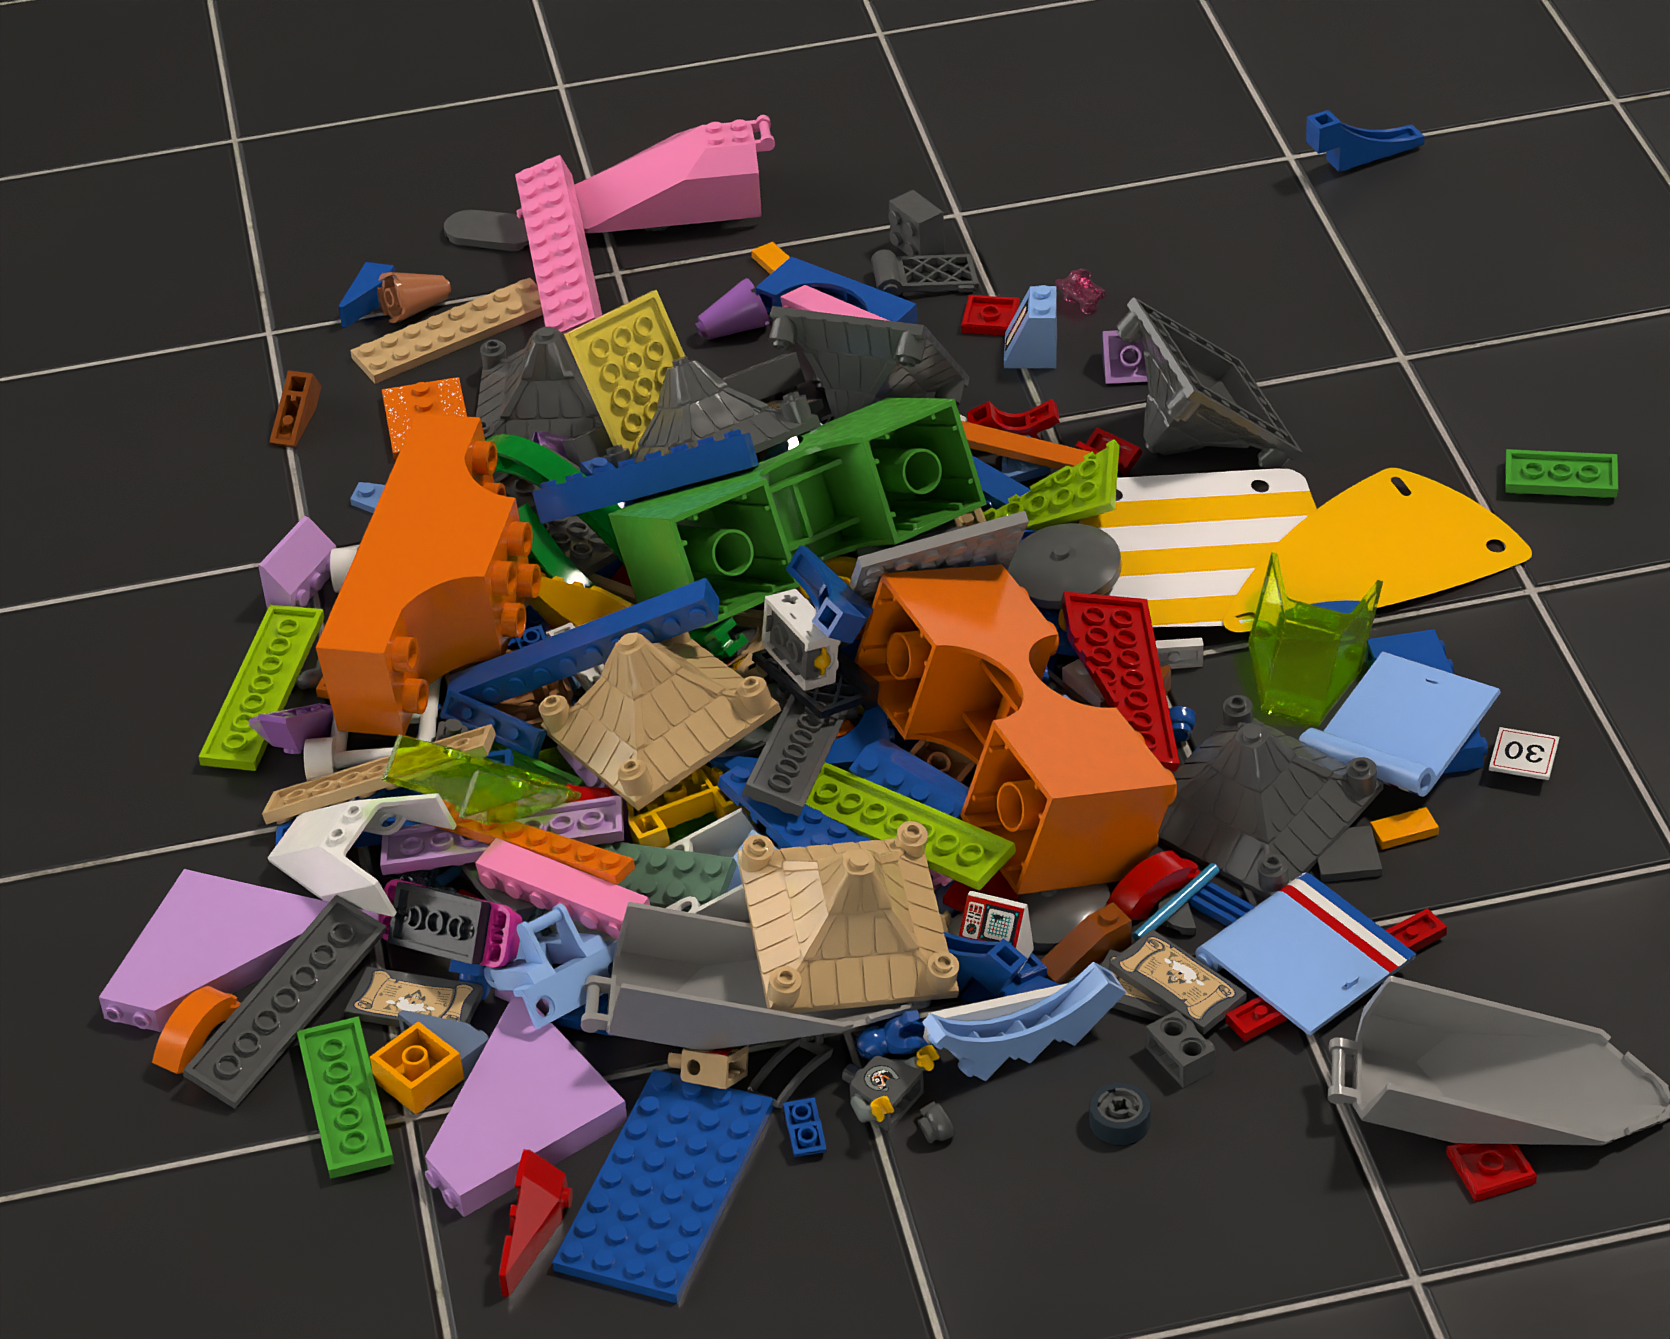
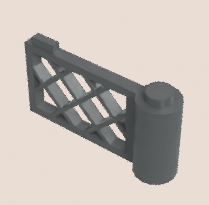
(892, 275)

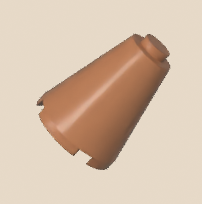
(410, 293)

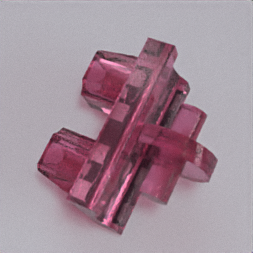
(1080, 289)

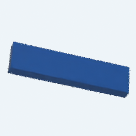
(509, 730)

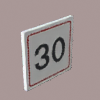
(1524, 753)

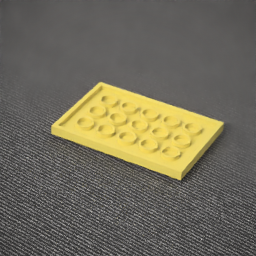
(626, 363)

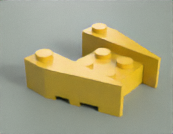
(684, 801)

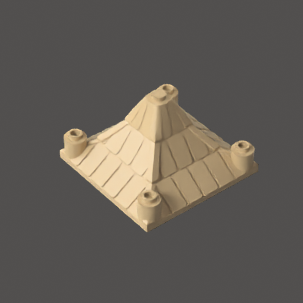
(657, 715)
(846, 923)

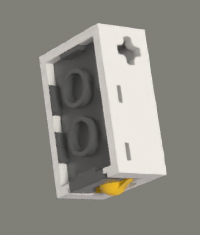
(797, 641)

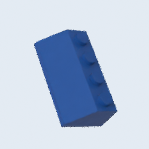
(910, 776)

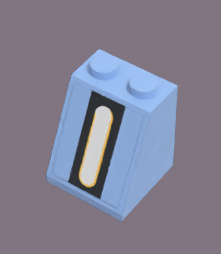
(1033, 331)

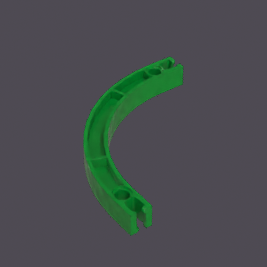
(539, 465)
(555, 563)

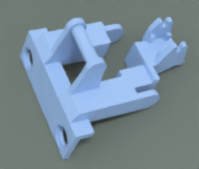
(532, 972)

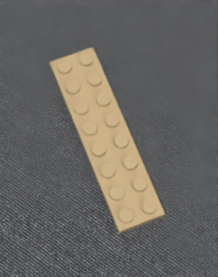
(449, 331)
(358, 780)

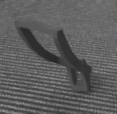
(823, 1053)

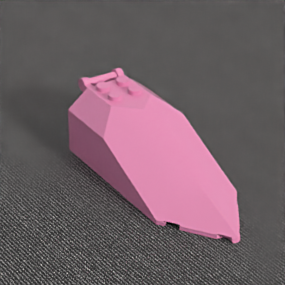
(680, 181)

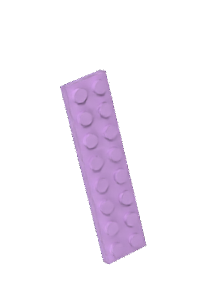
(430, 847)

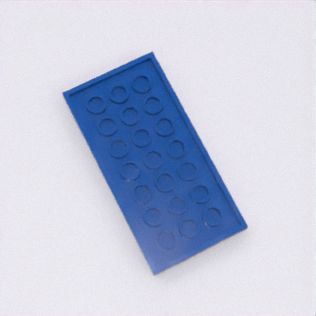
(663, 1186)

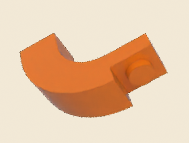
(191, 1025)

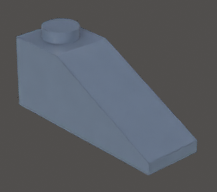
(457, 1034)

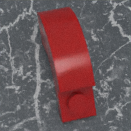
(1025, 423)
(1150, 882)

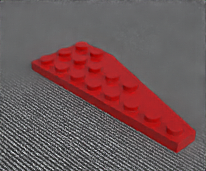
(1122, 658)

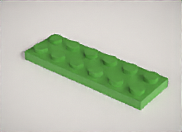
(345, 1097)

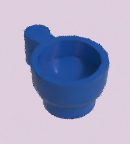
(1183, 721)

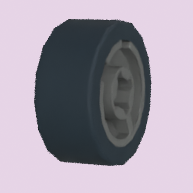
(1120, 1113)

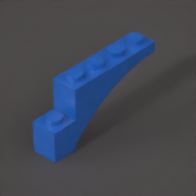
(1355, 146)
(838, 608)
(987, 962)

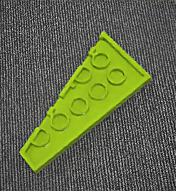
(1068, 493)

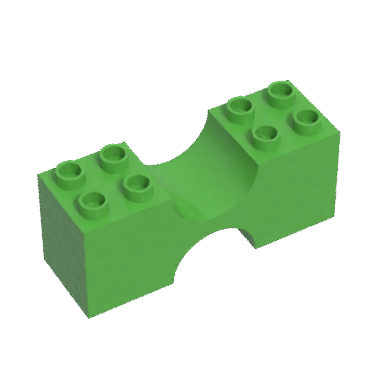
(839, 490)

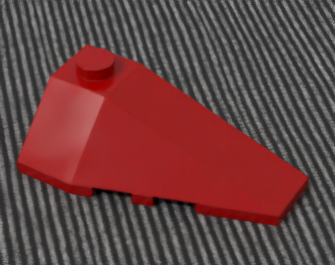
(534, 1219)

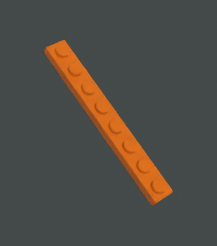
(573, 853)

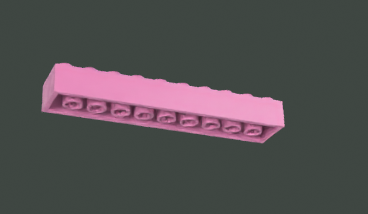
(558, 245)

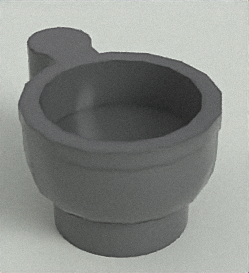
(935, 1123)

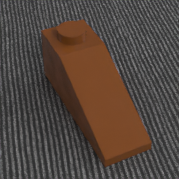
(295, 408)
(1089, 943)

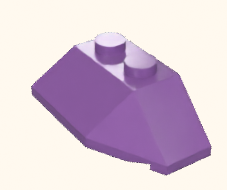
(293, 726)

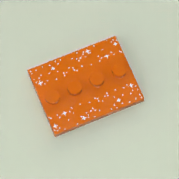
(432, 397)

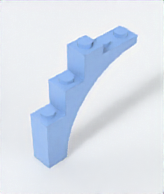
(1024, 1034)

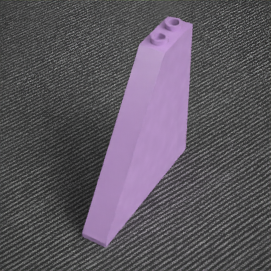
(200, 937)
(521, 1095)

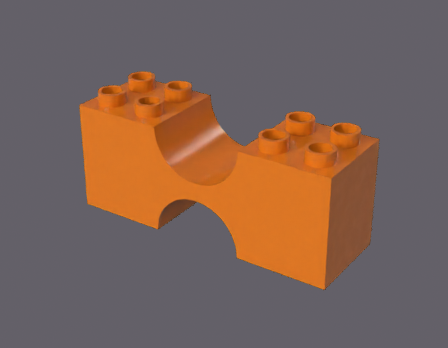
(1057, 777)

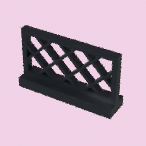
(849, 679)

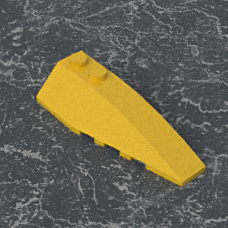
(566, 602)

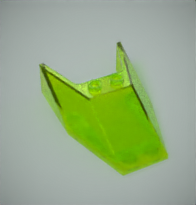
(1305, 652)
(474, 784)

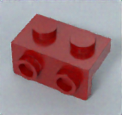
(1128, 452)

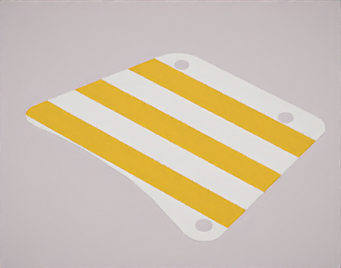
(1198, 538)

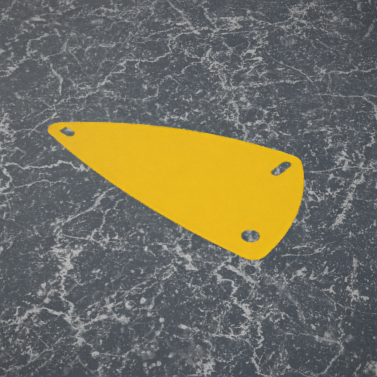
(1378, 534)

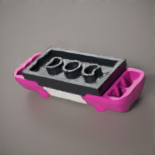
(451, 925)

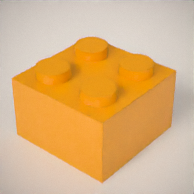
(417, 1067)

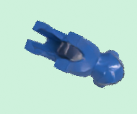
(898, 1037)

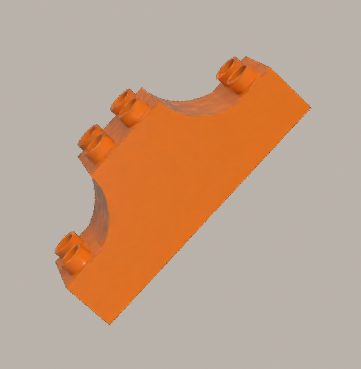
(431, 580)

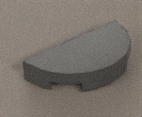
(1182, 918)

